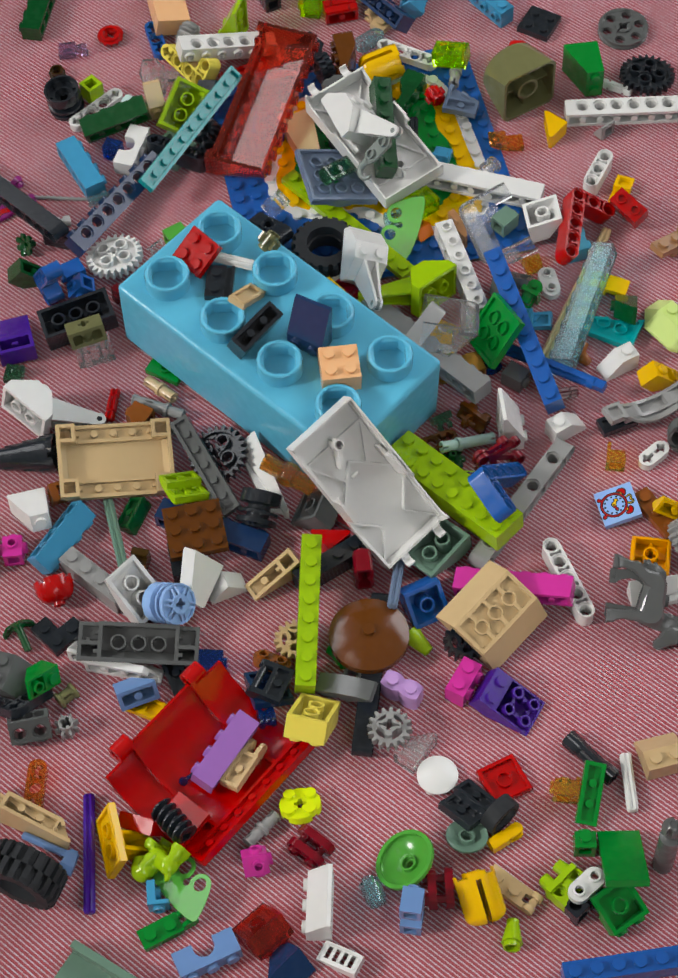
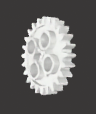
(114, 256)

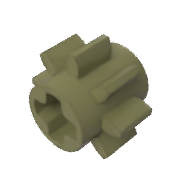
(269, 241)

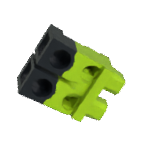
(557, 891)

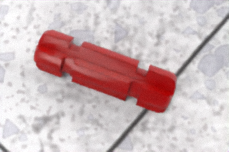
(112, 404)

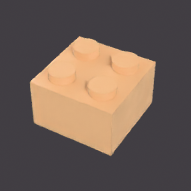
(340, 366)

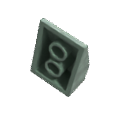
(437, 554)

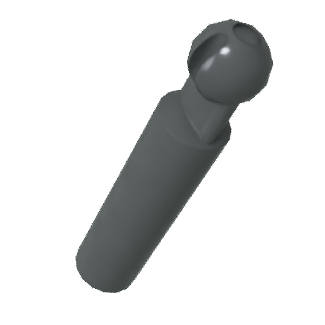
(666, 847)

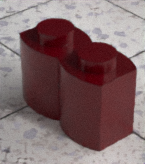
(363, 568)

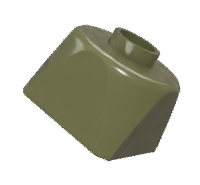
(519, 80)

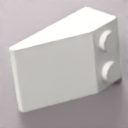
(509, 419)
(128, 587)

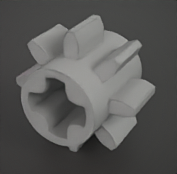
(66, 726)

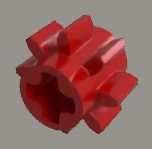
(434, 95)

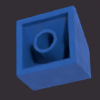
(423, 601)

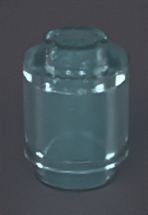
(372, 891)

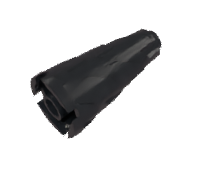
(31, 455)

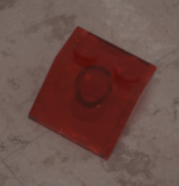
(263, 931)

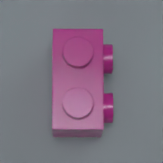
(463, 682)

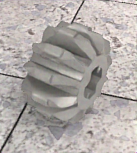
(188, 28)

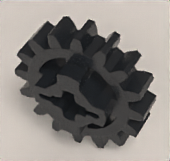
(461, 650)

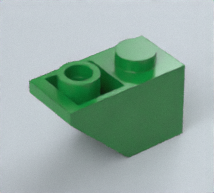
(41, 678)

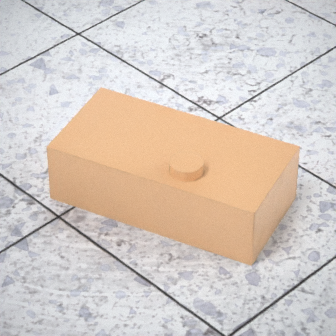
(168, 15)

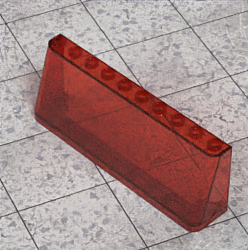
(263, 103)

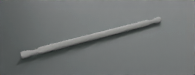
(61, 198)

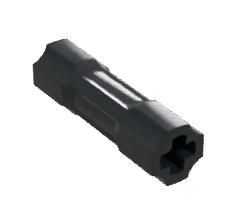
(577, 746)

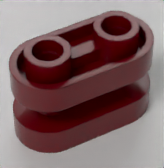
(311, 858)
(431, 897)

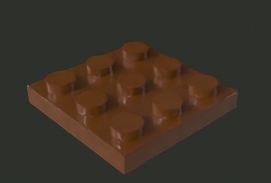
(195, 527)

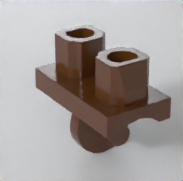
(472, 417)

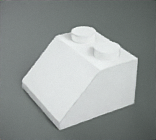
(542, 217)

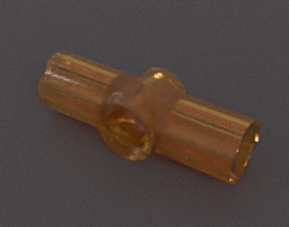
(287, 474)

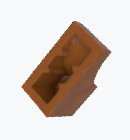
(139, 413)

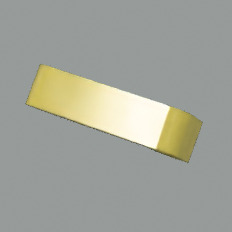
(193, 71)

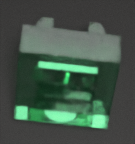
(14, 372)
(442, 418)

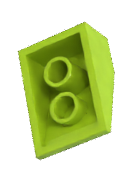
(236, 19)

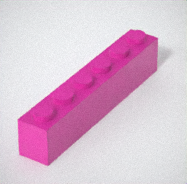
(547, 587)

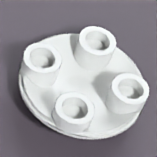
(437, 775)

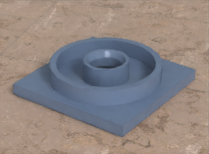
(346, 192)

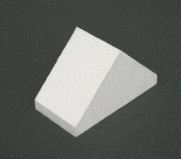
(227, 586)

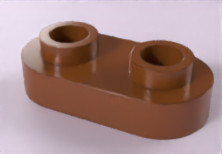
(265, 654)

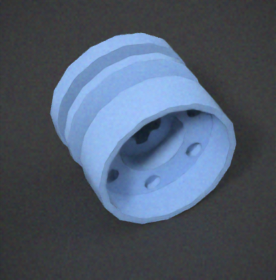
(168, 603)

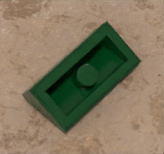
(134, 515)

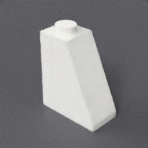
(31, 509)
(199, 574)

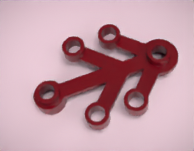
(483, 456)

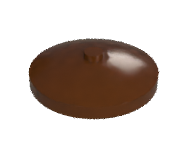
(368, 636)

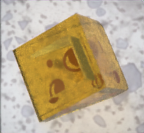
(531, 264)

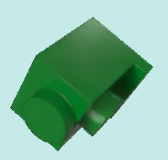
(584, 840)

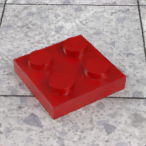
(198, 251)

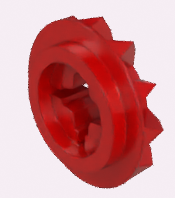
(113, 31)

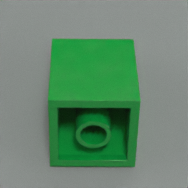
(584, 67)

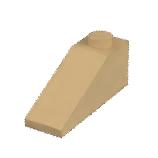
(273, 575)

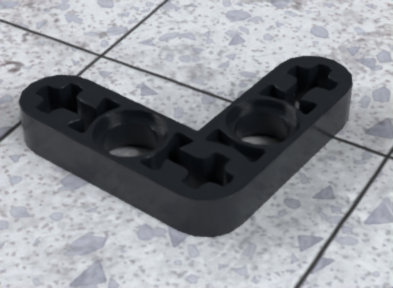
(22, 705)

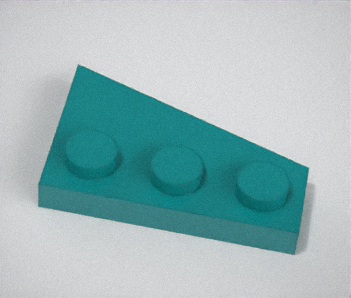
(615, 331)

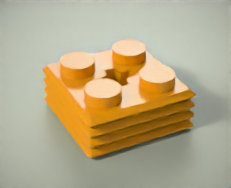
(657, 548)

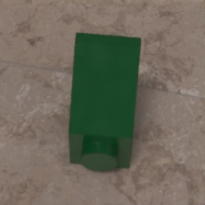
(21, 273)
(625, 308)

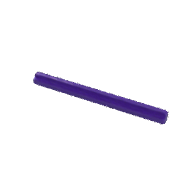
(89, 902)

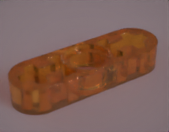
(31, 780)

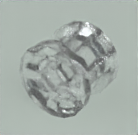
(491, 165)

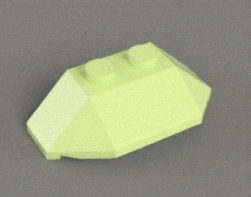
(662, 323)

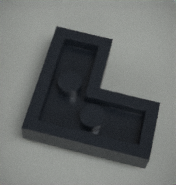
(55, 638)

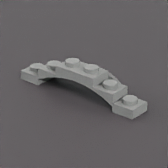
(646, 410)

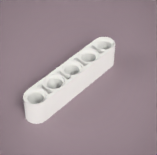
(559, 557)

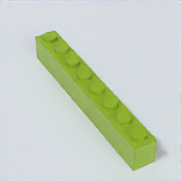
(308, 614)

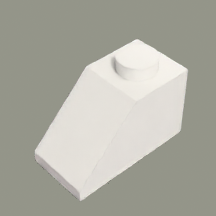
(619, 361)
(563, 426)

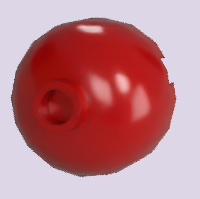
(55, 589)

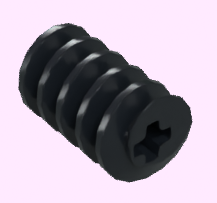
(173, 821)

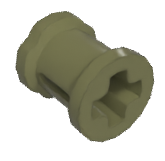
(71, 690)

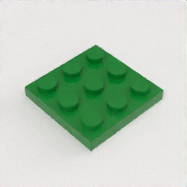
(497, 330)

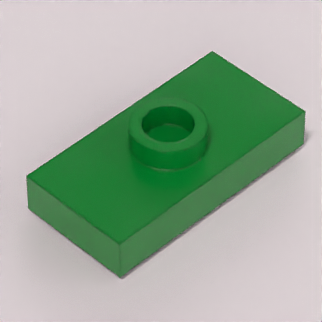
(157, 370)

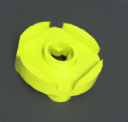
(294, 797)

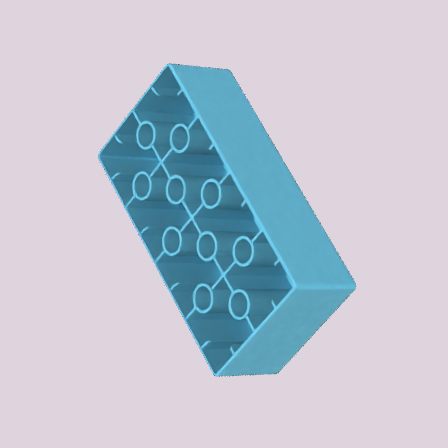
(275, 383)

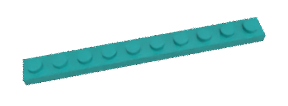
(190, 129)

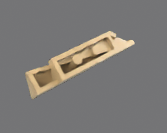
(33, 819)

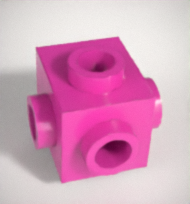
(13, 550)
(256, 861)

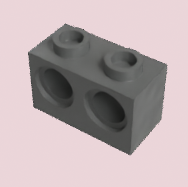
(29, 723)

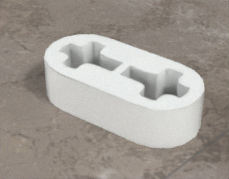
(656, 458)

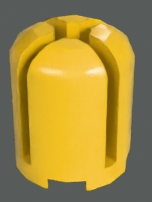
(383, 63)
(478, 892)

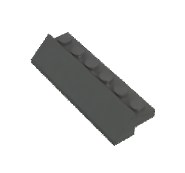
(137, 643)

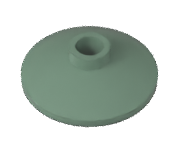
(466, 841)

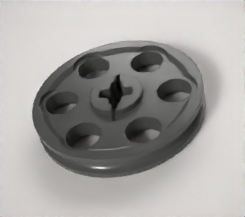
(618, 29)

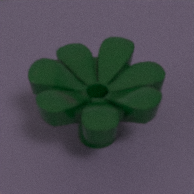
(26, 244)
(456, 457)

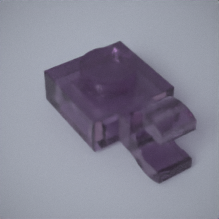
(69, 50)

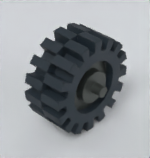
(323, 67)

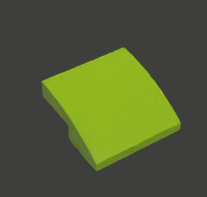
(183, 487)

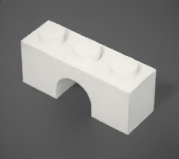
(136, 140)

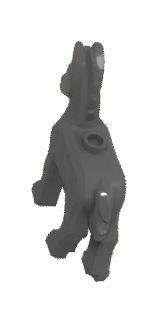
(651, 600)

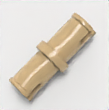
(160, 389)

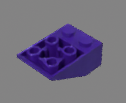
(16, 341)
(506, 701)

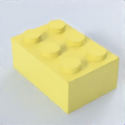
(312, 719)

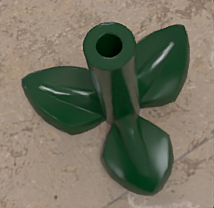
(18, 628)

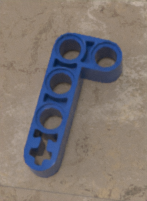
(47, 282)

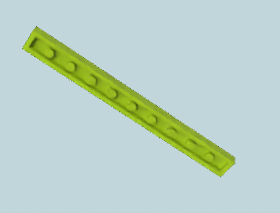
(396, 263)

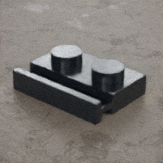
(219, 281)

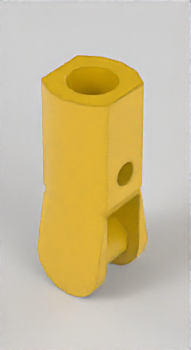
(505, 837)

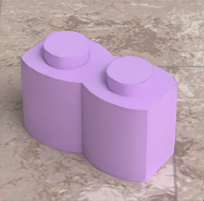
(404, 690)

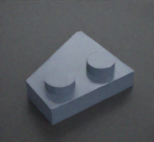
(460, 103)

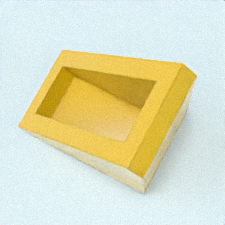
(554, 128)
(134, 843)

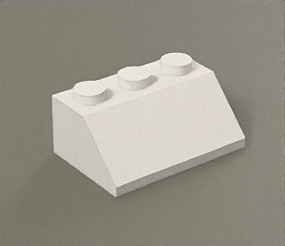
(318, 904)

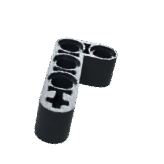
(192, 157)

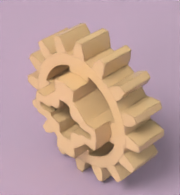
(288, 632)

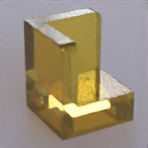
(615, 459)

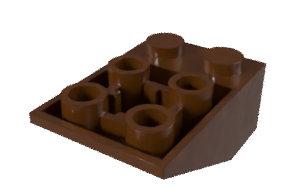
(343, 50)

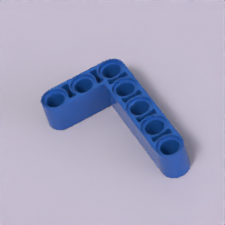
(489, 484)

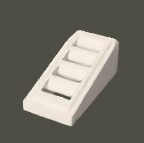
(350, 972)

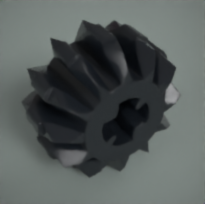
(209, 132)

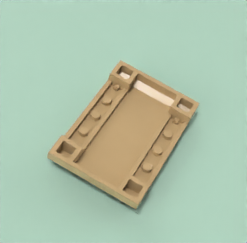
(113, 459)

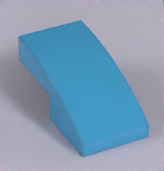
(540, 320)

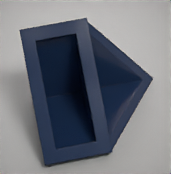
(289, 962)

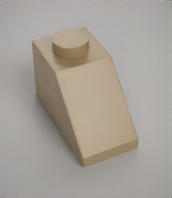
(153, 97)

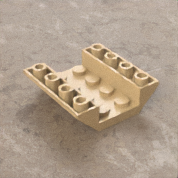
(493, 614)

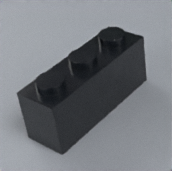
(254, 330)

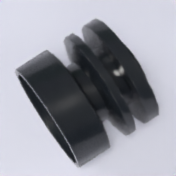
(63, 97)
(259, 507)

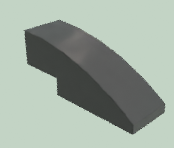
(345, 687)

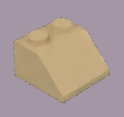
(658, 755)

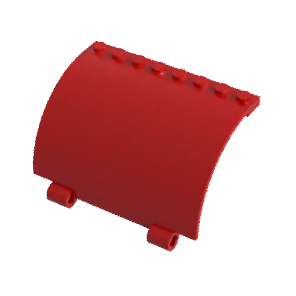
(176, 740)

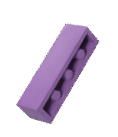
(223, 752)

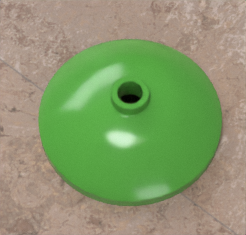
(405, 859)

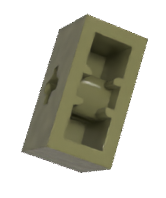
(85, 331)

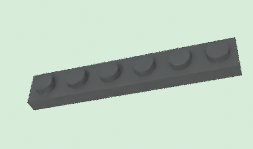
(205, 464)

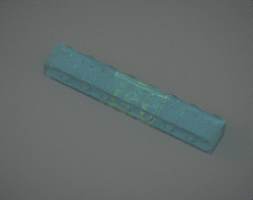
(584, 304)

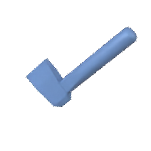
(70, 856)

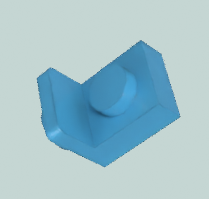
(443, 154)
(154, 901)

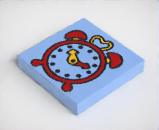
(618, 505)

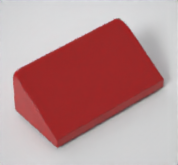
(139, 824)

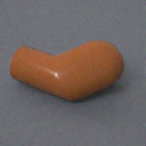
(584, 359)

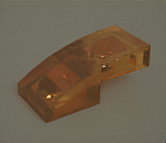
(504, 142)

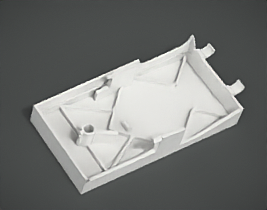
(415, 161)
(367, 483)

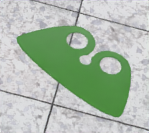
(411, 218)
(185, 898)

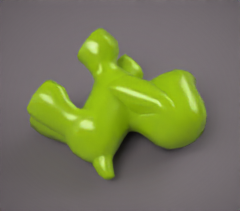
(161, 857)

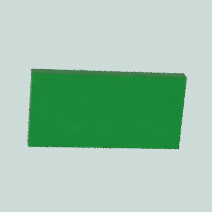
(623, 859)

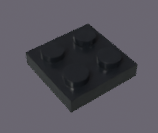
(539, 23)

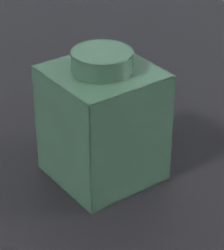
(504, 221)

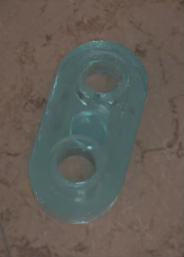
(368, 40)

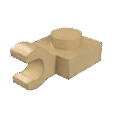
(376, 21)

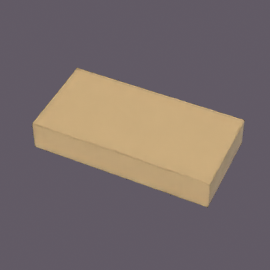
(246, 296)

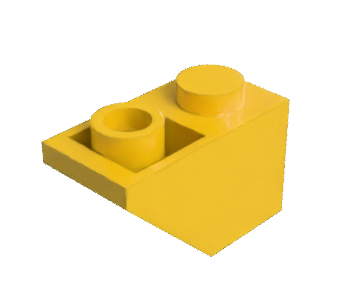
(656, 376)

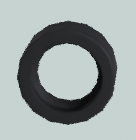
(499, 813)

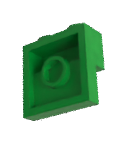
(619, 909)

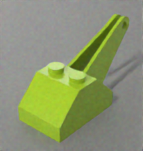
(426, 277)

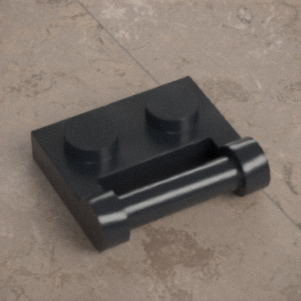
(276, 684)

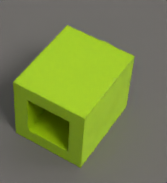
(91, 88)

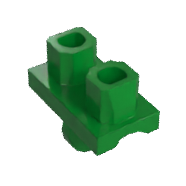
(531, 293)

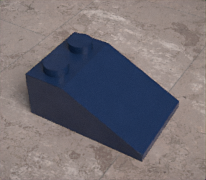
(310, 325)

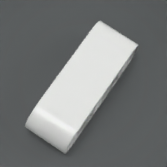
(598, 171)

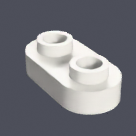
(549, 281)
(587, 884)

